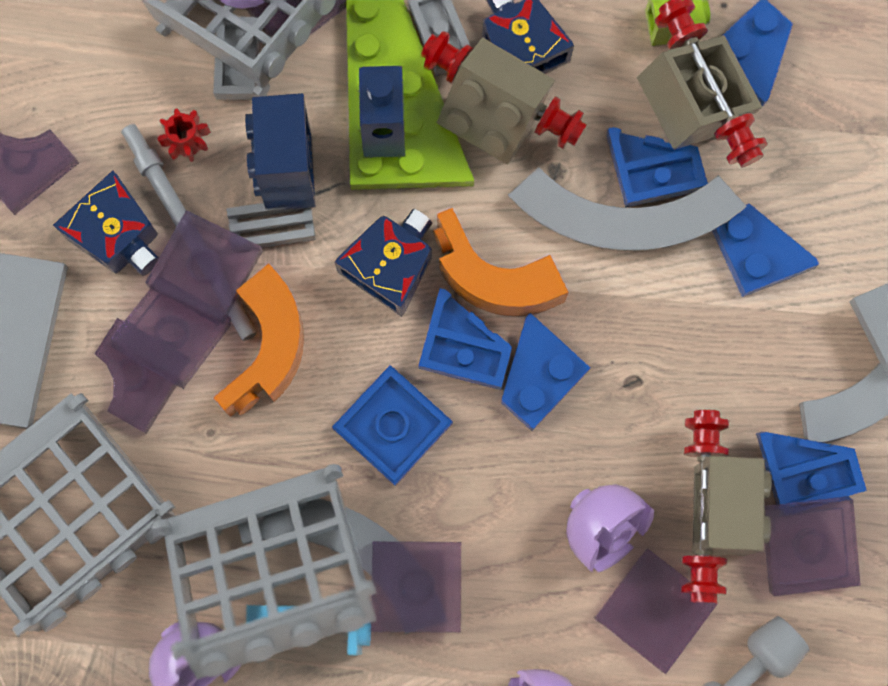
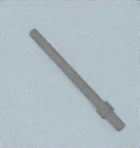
(151, 165)

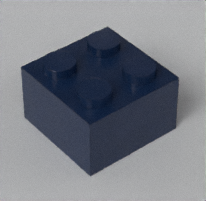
(281, 151)

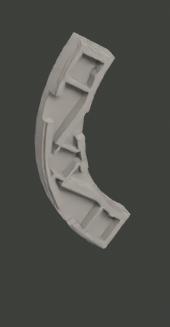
(626, 227)
(848, 410)
(316, 511)

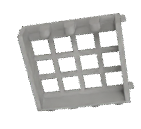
(271, 58)
(116, 557)
(279, 630)

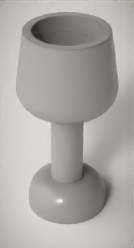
(774, 649)

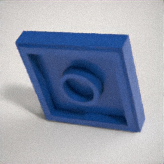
(392, 425)

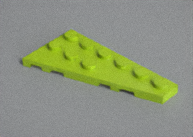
(385, 36)

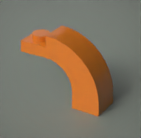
(492, 288)
(281, 344)

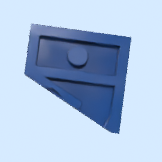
(759, 45)
(652, 169)
(760, 251)
(463, 346)
(540, 374)
(809, 468)

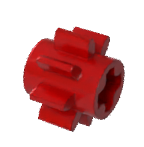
(175, 126)

